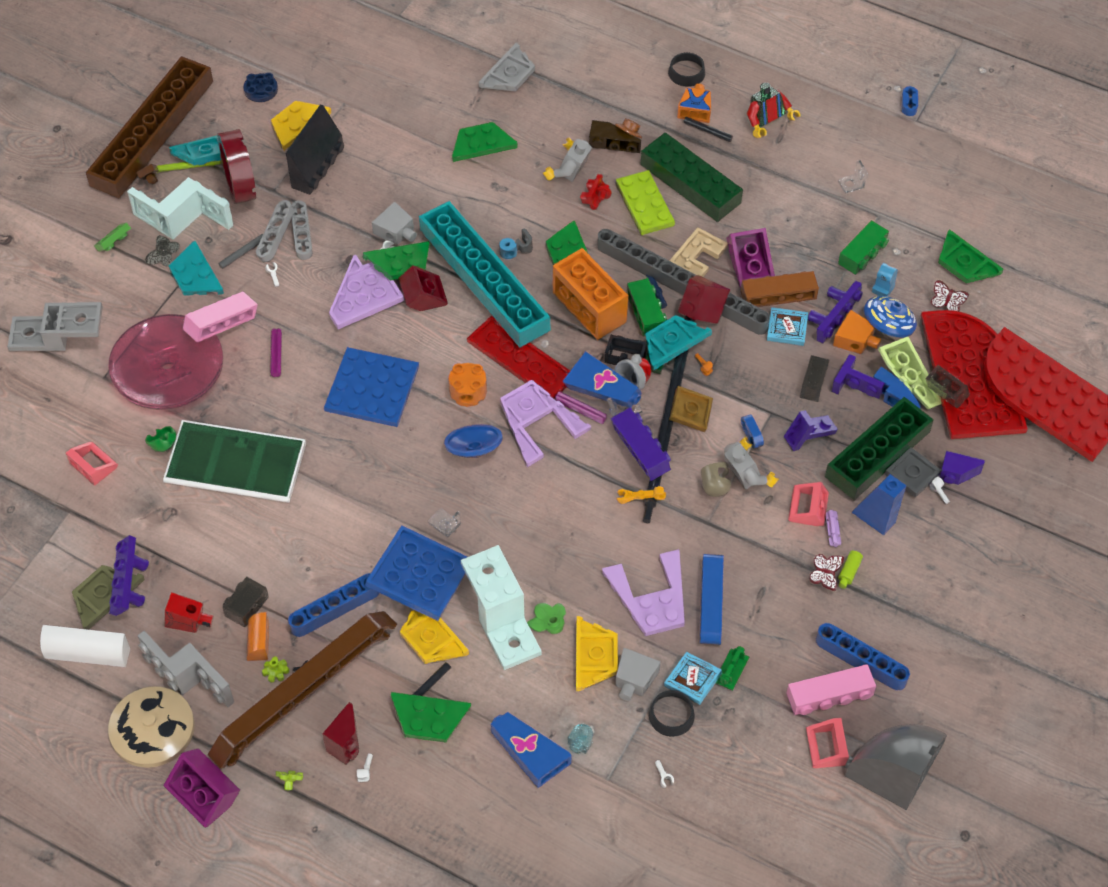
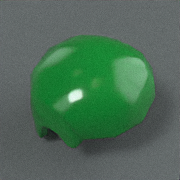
(162, 440)

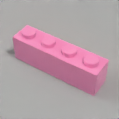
(219, 316)
(831, 690)

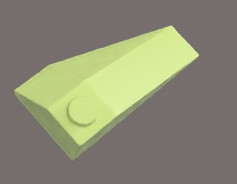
(908, 367)

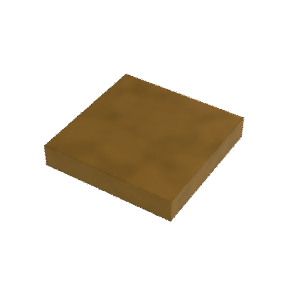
(691, 409)

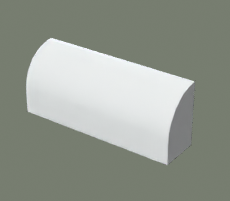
(84, 646)

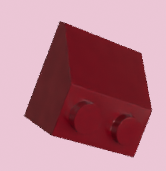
(422, 289)
(703, 300)
(342, 736)

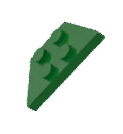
(481, 141)
(565, 243)
(397, 260)
(966, 261)
(428, 716)

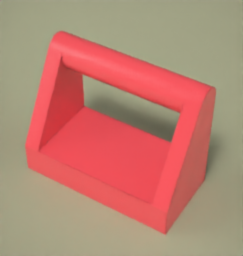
(94, 475)
(818, 505)
(841, 753)

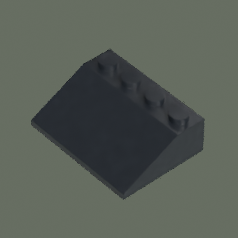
(313, 151)

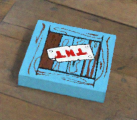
(787, 326)
(693, 677)

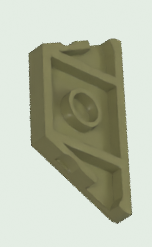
(94, 595)

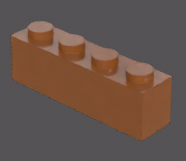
(780, 289)

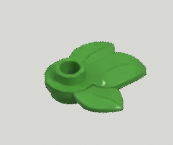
(548, 618)

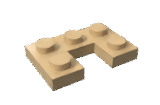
(698, 242)

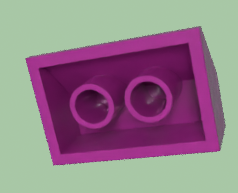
(201, 786)

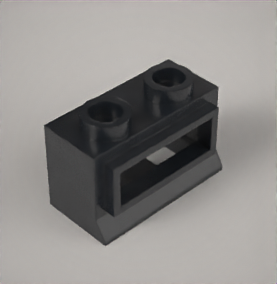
(625, 345)

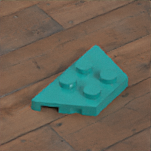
(198, 151)
(194, 272)
(673, 339)

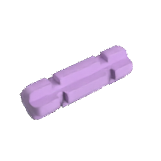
(833, 528)

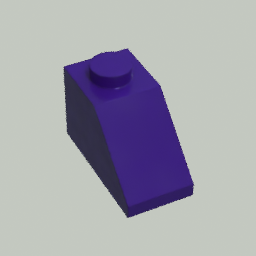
(960, 468)

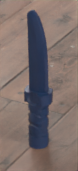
(658, 291)

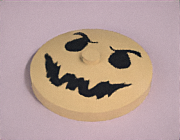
(151, 727)

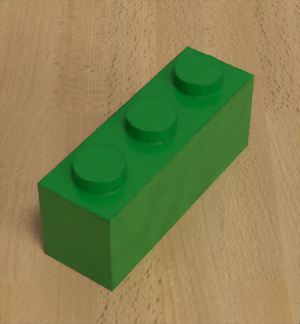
(863, 247)
(645, 305)

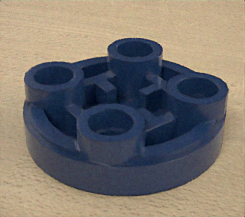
(260, 87)

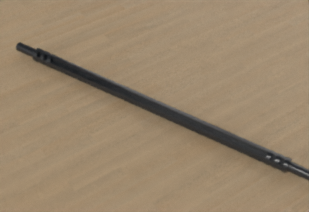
(666, 426)

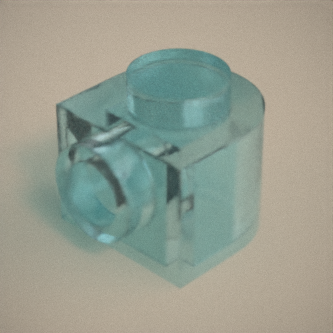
(580, 738)

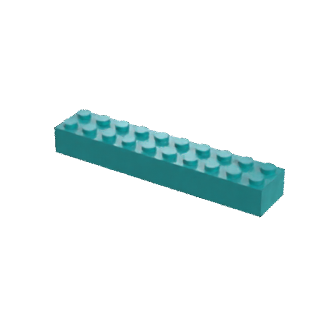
(485, 274)

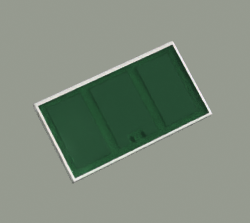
(235, 461)

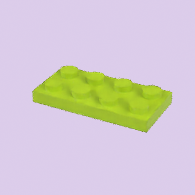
(645, 202)

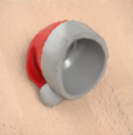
(635, 370)

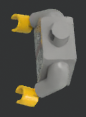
(573, 162)
(744, 466)

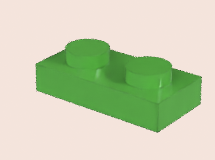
(108, 241)

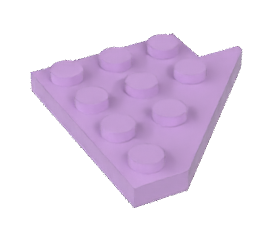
(363, 294)

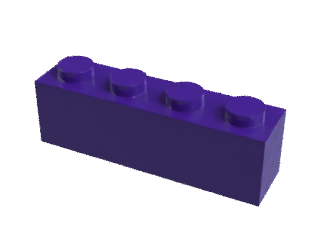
(641, 444)

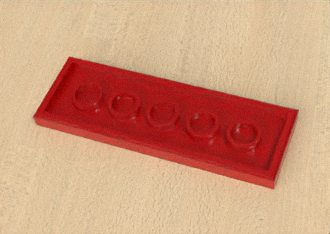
(523, 362)

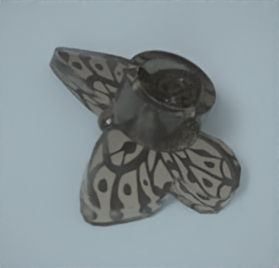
(163, 251)

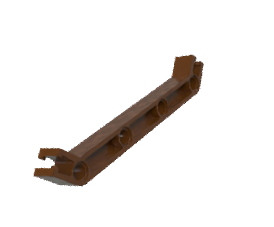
(299, 686)

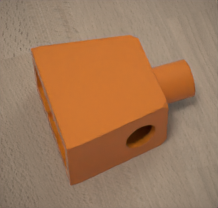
(856, 334)

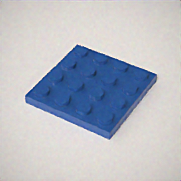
(371, 387)
(418, 573)

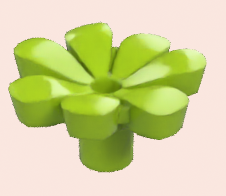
(275, 669)
(289, 778)

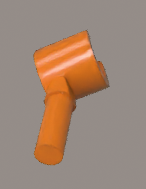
(707, 366)

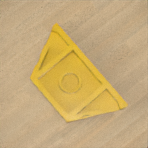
(292, 120)
(431, 638)
(594, 654)

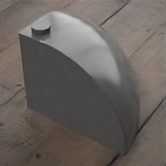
(896, 761)

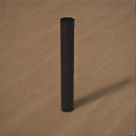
(708, 129)
(432, 680)

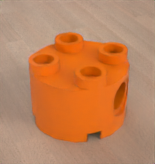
(467, 384)

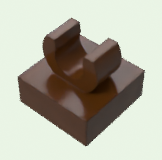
(149, 173)

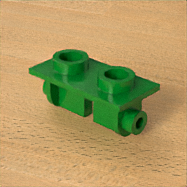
(732, 667)

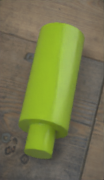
(850, 568)

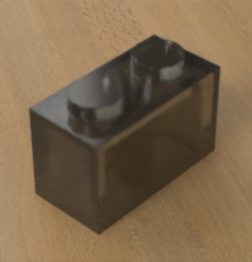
(814, 378)
(947, 386)
(245, 601)

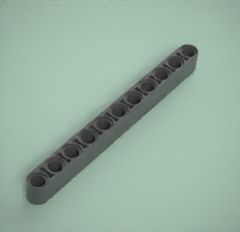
(677, 278)

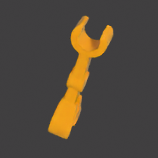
(658, 493)

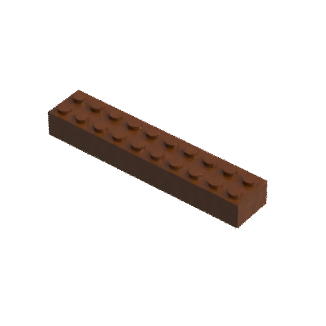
(149, 127)

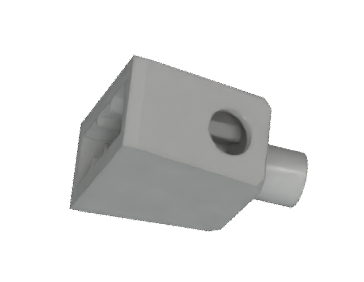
(394, 225)
(635, 673)

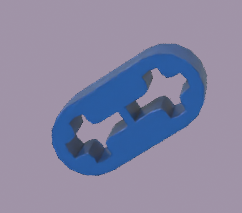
(906, 100)
(752, 431)

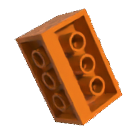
(590, 293)

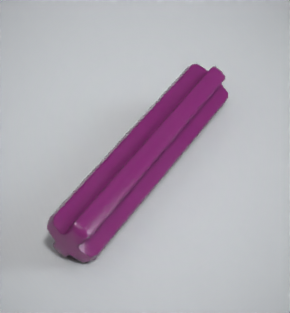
(276, 347)
(581, 407)

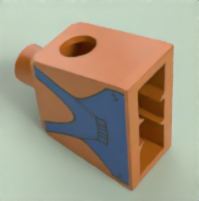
(695, 104)

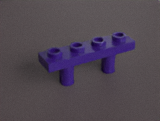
(835, 317)
(121, 583)

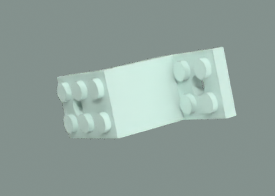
(180, 208)
(501, 607)

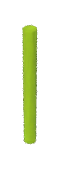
(183, 165)

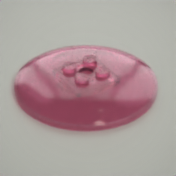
(149, 345)

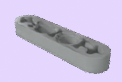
(301, 229)
(278, 231)

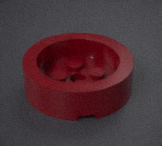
(236, 166)

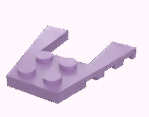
(530, 404)
(656, 610)

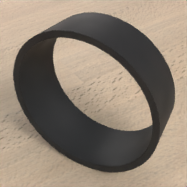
(686, 81)
(668, 730)

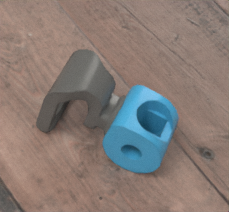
(509, 247)

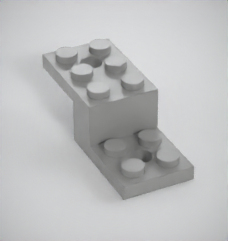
(55, 326)
(185, 669)

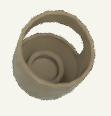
(715, 484)

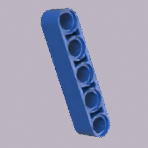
(711, 599)
(327, 612)
(856, 647)

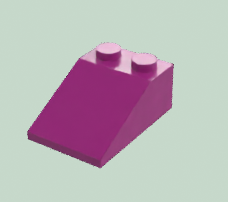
(750, 254)

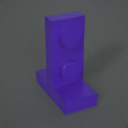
(856, 380)
(808, 428)

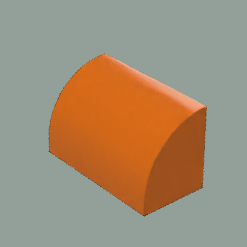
(258, 637)

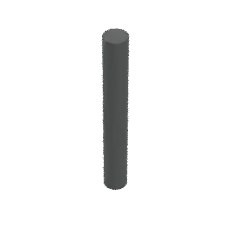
(237, 254)

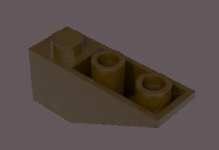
(610, 137)

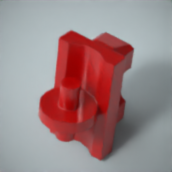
(597, 191)

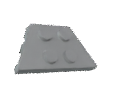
(509, 71)

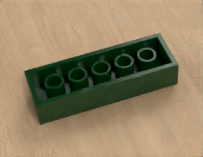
(691, 177)
(878, 448)

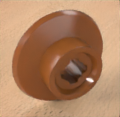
(630, 127)

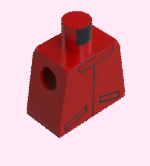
(185, 614)

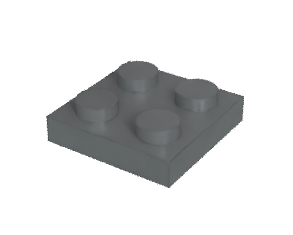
(913, 471)

